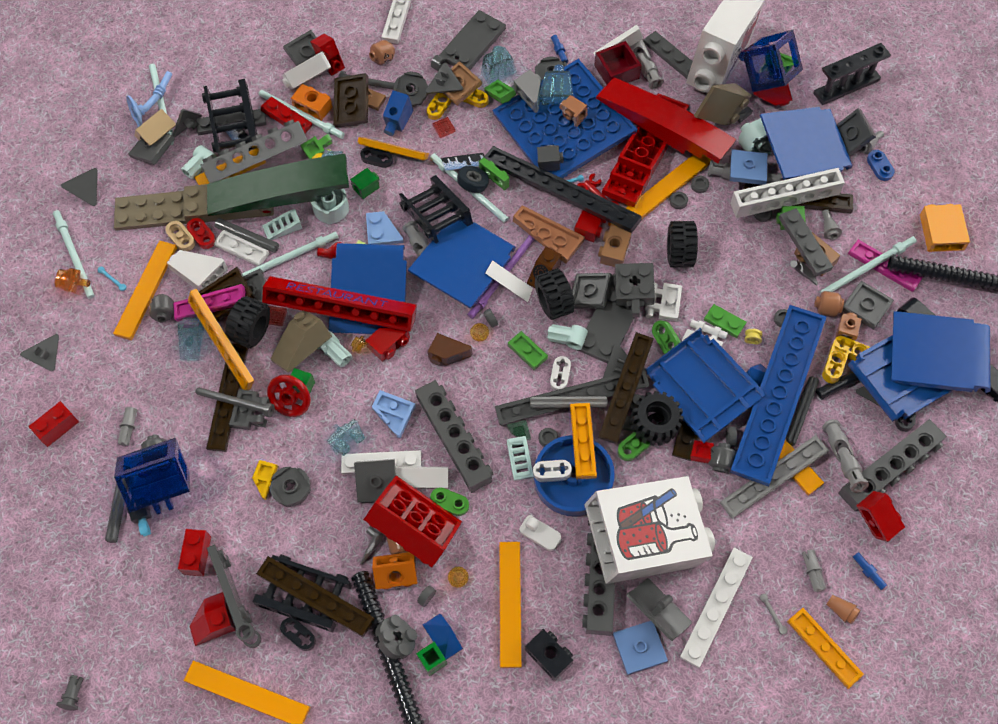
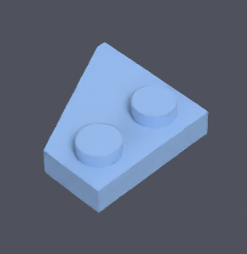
(381, 230)
(393, 411)

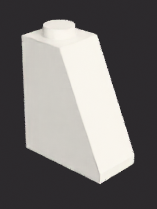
(306, 71)
(197, 268)

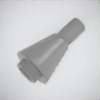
(869, 147)
(831, 229)

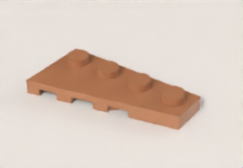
(549, 232)

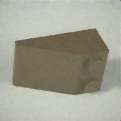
(723, 104)
(300, 339)

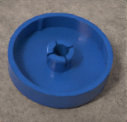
(570, 495)

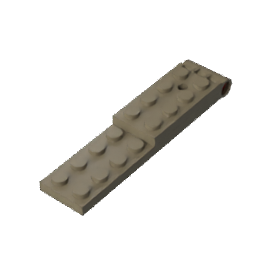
(163, 208)

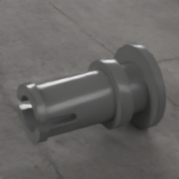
(71, 694)

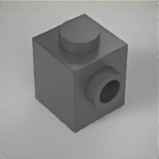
(549, 157)

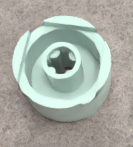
(754, 134)
(332, 207)

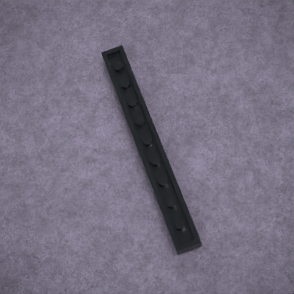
(564, 190)

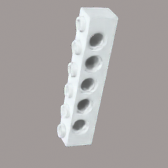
(787, 192)

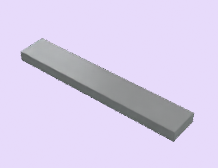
(785, 470)

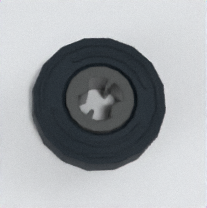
(472, 179)

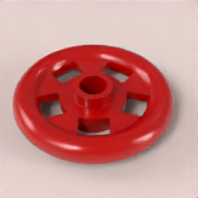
(285, 399)

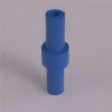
(559, 48)
(869, 571)

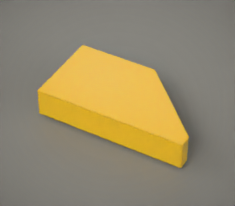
(263, 477)

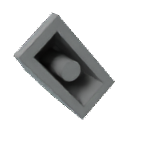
(529, 87)

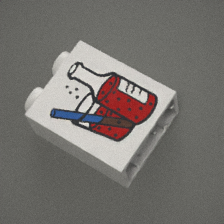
(722, 41)
(649, 529)

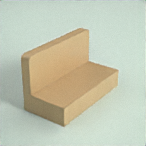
(155, 127)

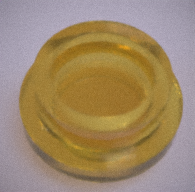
(479, 332)
(357, 344)
(458, 577)

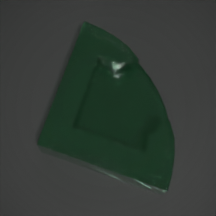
(519, 429)

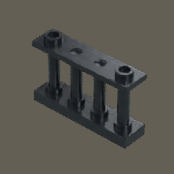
(850, 83)
(244, 107)
(445, 196)
(304, 614)

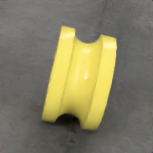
(753, 336)

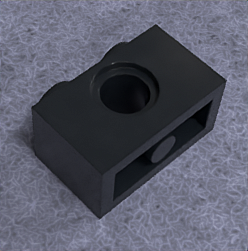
(553, 667)

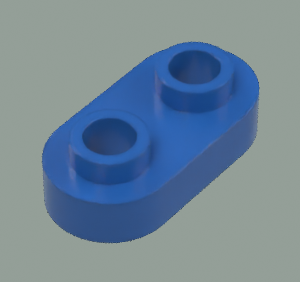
(880, 164)

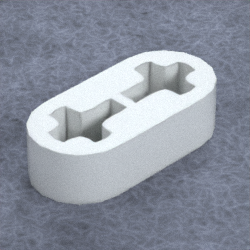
(555, 373)
(551, 470)

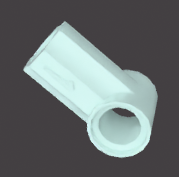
(192, 167)
(571, 336)
(336, 351)

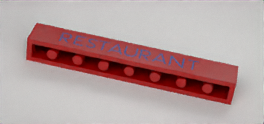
(339, 303)

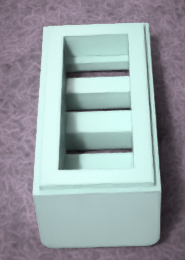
(289, 228)
(518, 441)

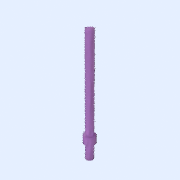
(482, 302)

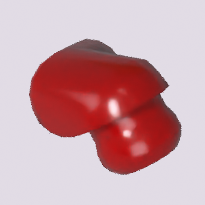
(328, 253)

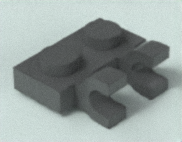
(243, 417)

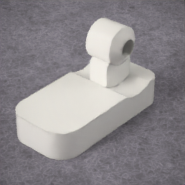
(540, 533)

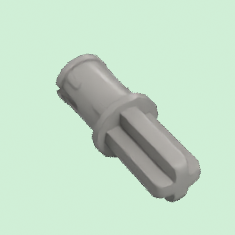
(127, 426)
(814, 570)

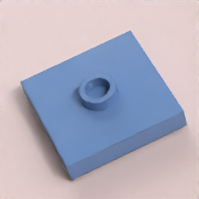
(748, 167)
(640, 647)

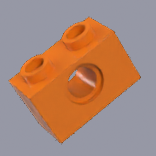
(312, 101)
(402, 563)

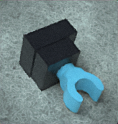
(140, 516)

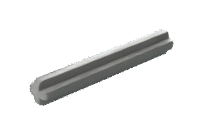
(564, 402)

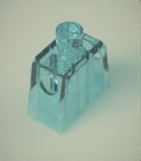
(497, 65)
(556, 86)

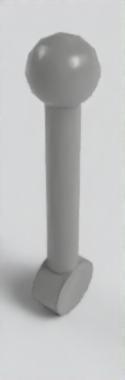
(782, 629)

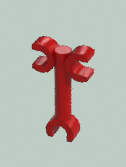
(591, 186)

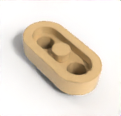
(180, 237)

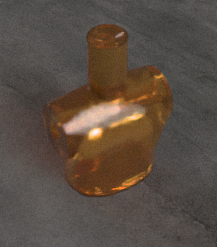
(69, 280)

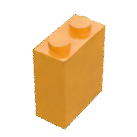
(944, 228)

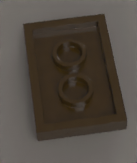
(350, 100)
(228, 280)

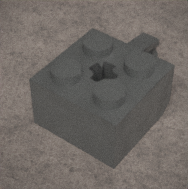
(634, 296)

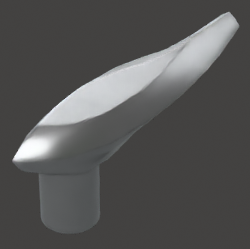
(803, 270)
(374, 542)

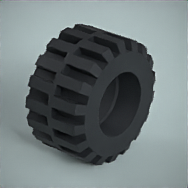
(682, 244)
(554, 294)
(247, 322)
(663, 405)

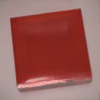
(443, 127)
(277, 315)

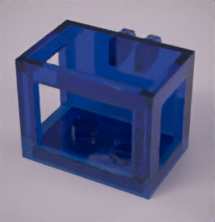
(765, 62)
(153, 476)

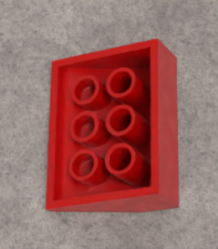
(413, 521)

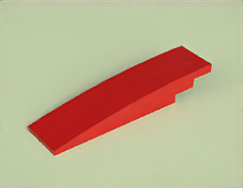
(666, 120)
(637, 164)

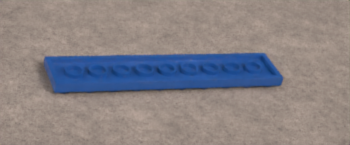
(782, 388)

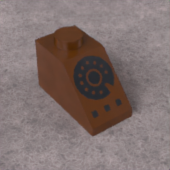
(545, 262)
(447, 350)

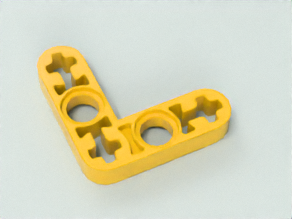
(442, 106)
(843, 354)

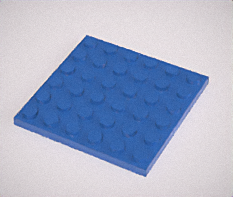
(581, 144)

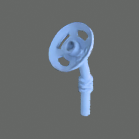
(139, 110)

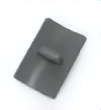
(659, 609)

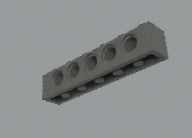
(297, 137)
(926, 433)
(473, 479)
(597, 624)

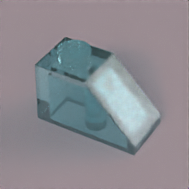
(190, 338)

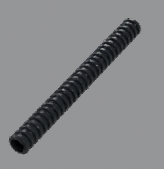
(943, 273)
(393, 667)

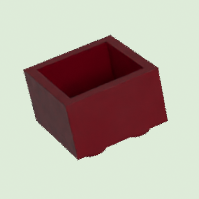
(618, 63)

